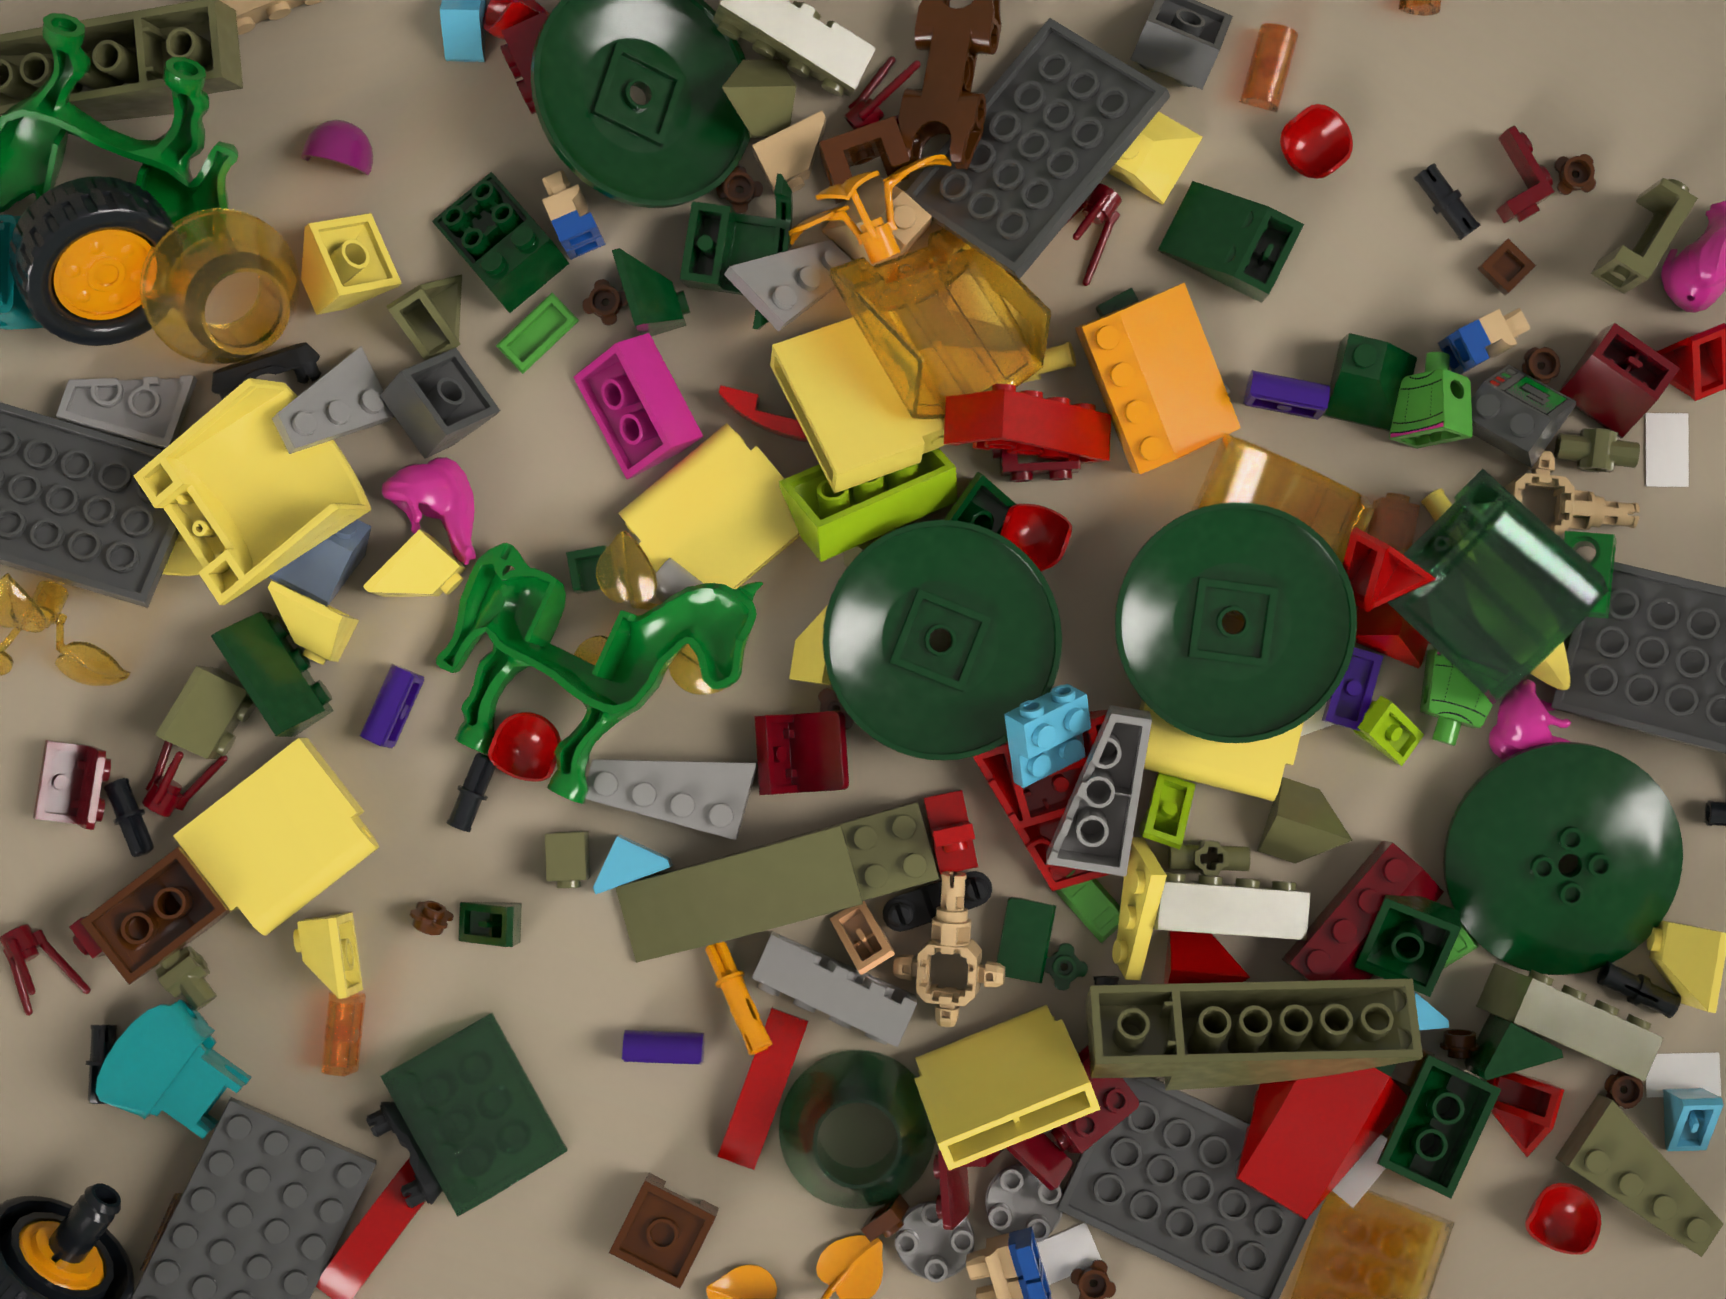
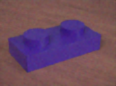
(1355, 691)

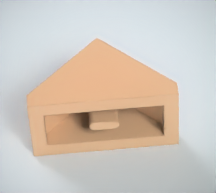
(862, 937)

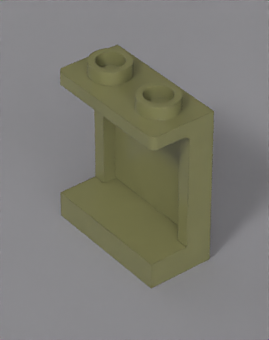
(1670, 206)

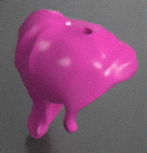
(1699, 271)
(438, 492)
(1523, 722)

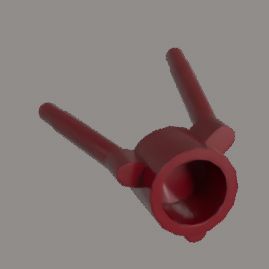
(867, 112)
(1098, 208)
(164, 792)
(20, 947)

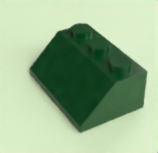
(274, 673)
(1439, 1126)

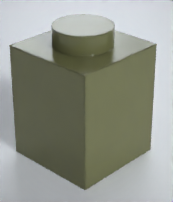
(567, 858)

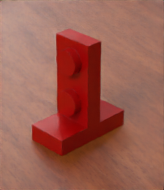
(951, 832)

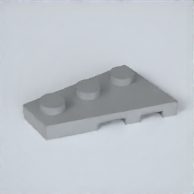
(788, 281)
(135, 410)

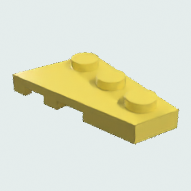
(1138, 909)

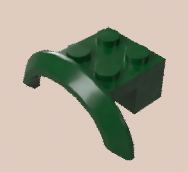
(725, 238)

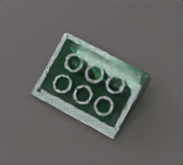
(474, 1114)

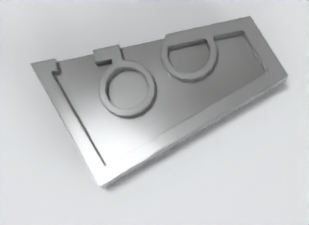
(334, 406)

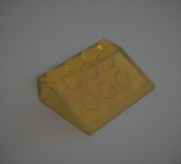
(1372, 1250)

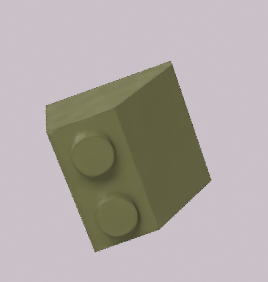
(207, 713)

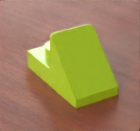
(1389, 730)
(1168, 810)

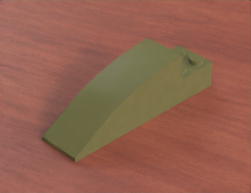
(130, 59)
(777, 883)
(1250, 1030)

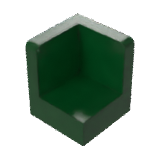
(582, 569)

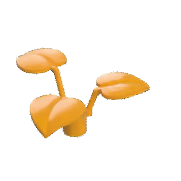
(875, 235)
(848, 1265)

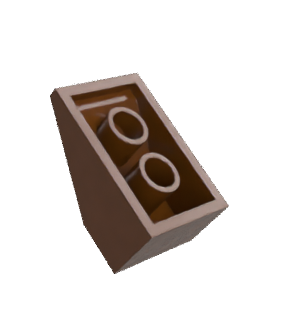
(155, 915)

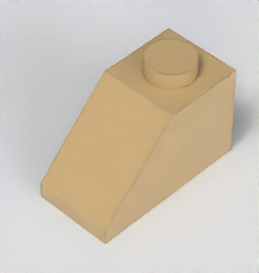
(791, 152)

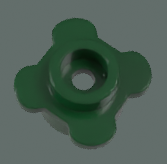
(1075, 967)

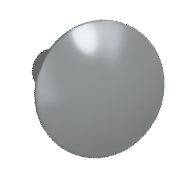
(1022, 1201)
(928, 1247)

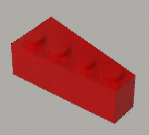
(1028, 425)

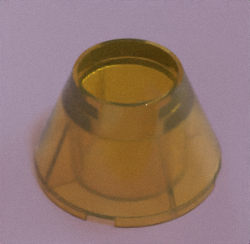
(194, 260)

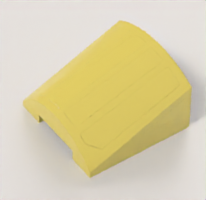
(244, 497)

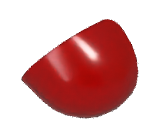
(506, 13)
(1316, 141)
(1038, 533)
(525, 747)
(1564, 1219)

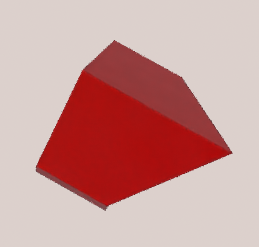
(1700, 362)
(1379, 571)
(1390, 635)
(1199, 959)
(1526, 1108)

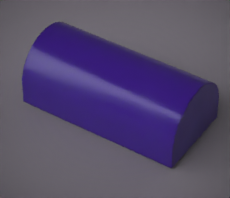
(1286, 395)
(392, 706)
(663, 1047)

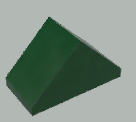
(490, 923)

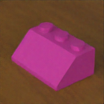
(637, 405)

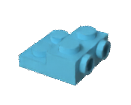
(1047, 733)

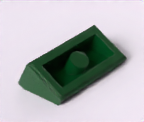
(1025, 938)

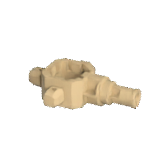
(1573, 507)
(949, 935)

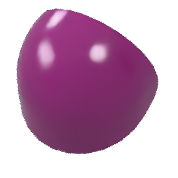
(340, 143)

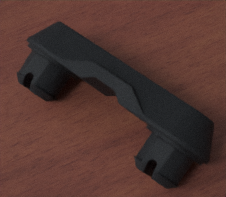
(298, 357)
(920, 905)
(425, 1185)

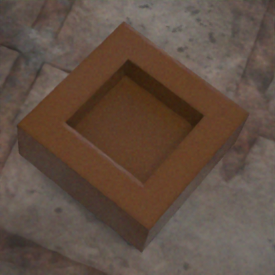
(1506, 267)
(886, 1219)

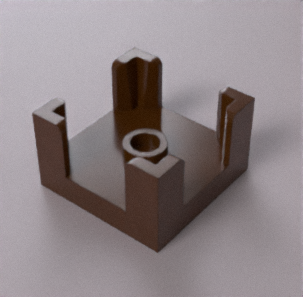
(862, 146)
(663, 1232)

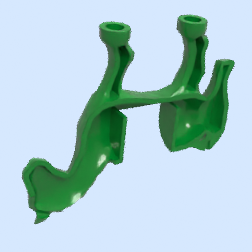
(38, 130)
(521, 616)

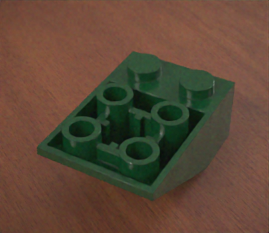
(1231, 239)
(501, 242)

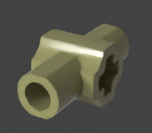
(1597, 450)
(1229, 857)
(185, 975)

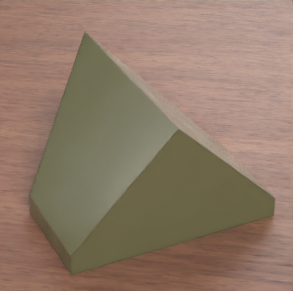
(762, 95)
(431, 315)
(1301, 824)

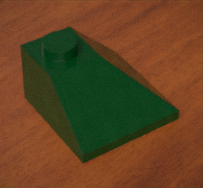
(650, 296)
(1367, 381)
(1410, 941)

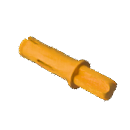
(738, 998)

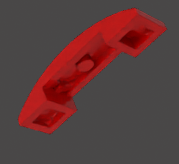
(746, 406)
(763, 1090)
(370, 1239)

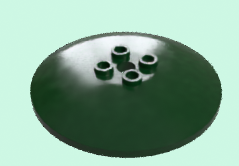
(632, 152)
(999, 629)
(1292, 636)
(1531, 814)

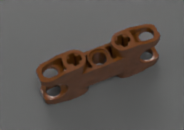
(946, 100)

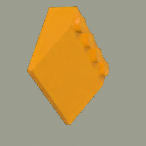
(1158, 379)

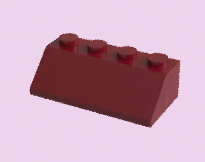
(1345, 922)

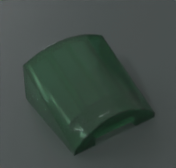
(1500, 589)

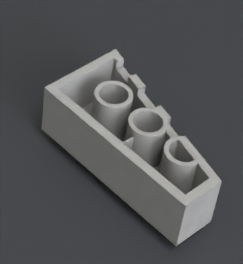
(680, 792)
(1104, 804)
(835, 989)

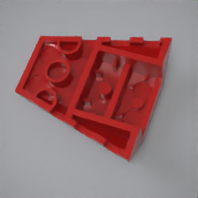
(1040, 806)
(1313, 1133)

